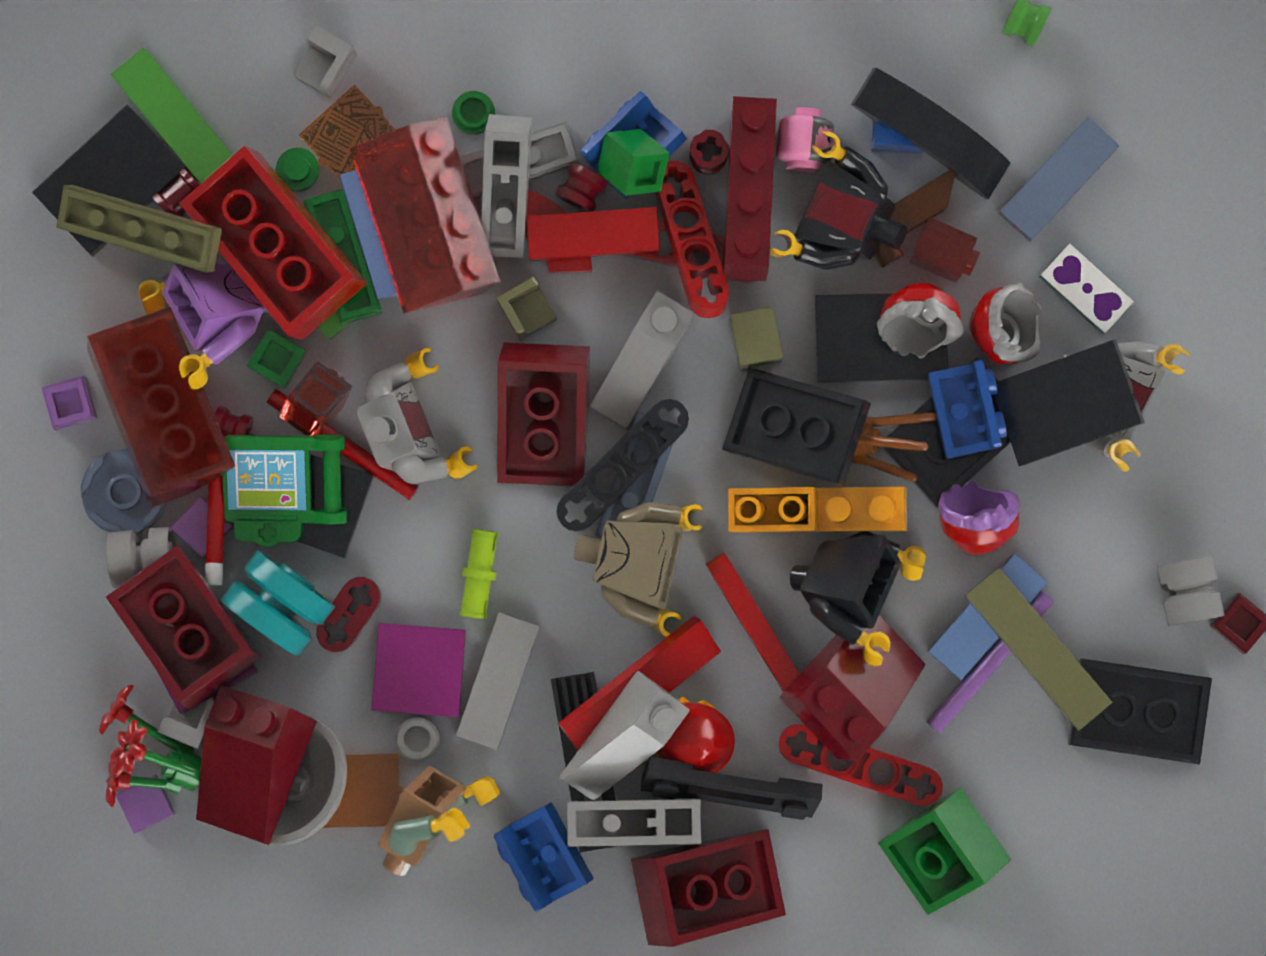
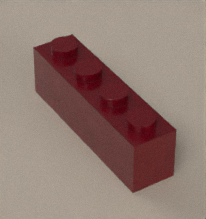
(749, 188)

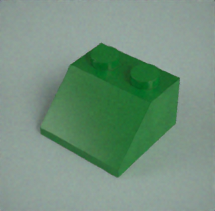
(945, 851)

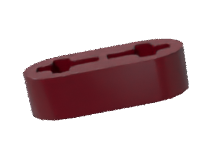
(357, 620)

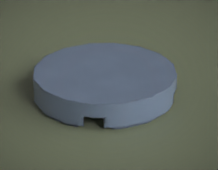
(116, 504)

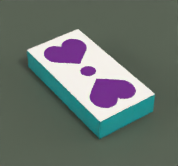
(1086, 289)

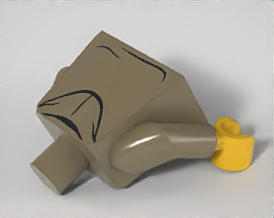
(638, 560)

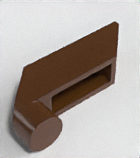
(916, 210)

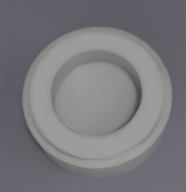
(417, 739)

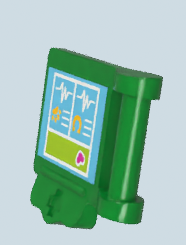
(271, 486)

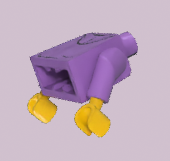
(212, 309)

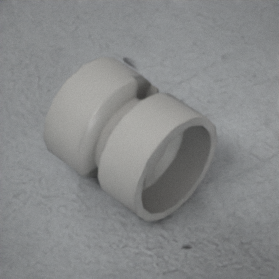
(131, 553)
(1190, 590)

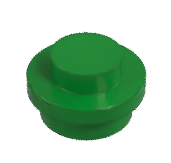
(472, 112)
(298, 169)

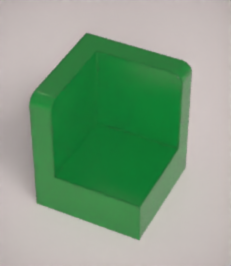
(633, 162)

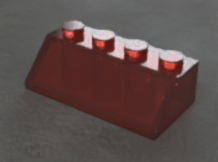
(425, 215)
(160, 418)

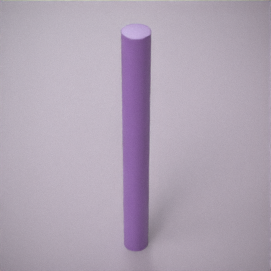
(979, 674)

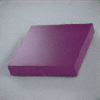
(418, 670)

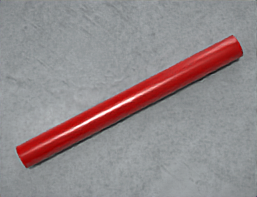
(358, 455)

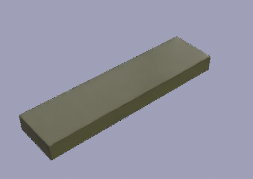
(139, 228)
(1038, 649)

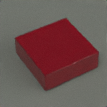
(1241, 624)

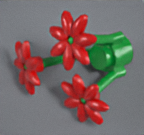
(179, 767)

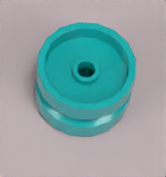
(278, 602)

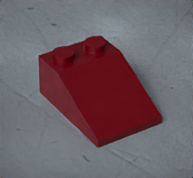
(542, 413)
(183, 628)
(847, 698)
(249, 763)
(707, 888)

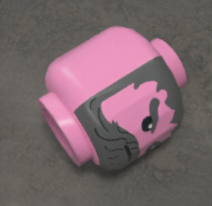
(797, 136)

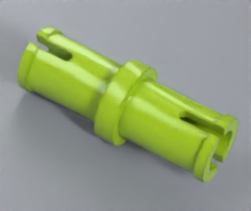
(479, 573)

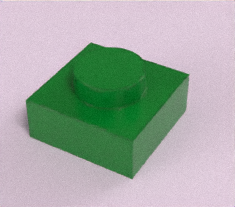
(276, 358)

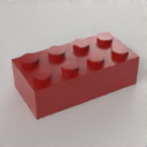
(274, 243)

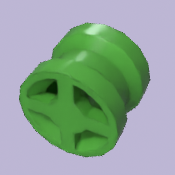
(1026, 21)

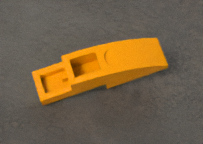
(817, 509)

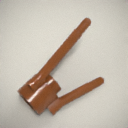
(871, 440)

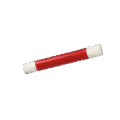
(215, 533)

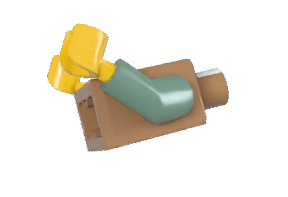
(427, 811)

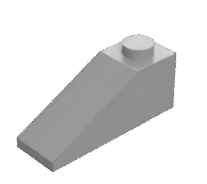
(506, 183)
(642, 359)
(625, 736)
(634, 822)

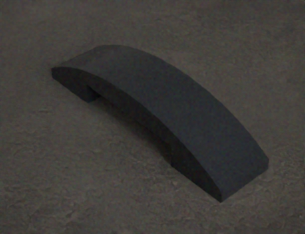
(932, 130)

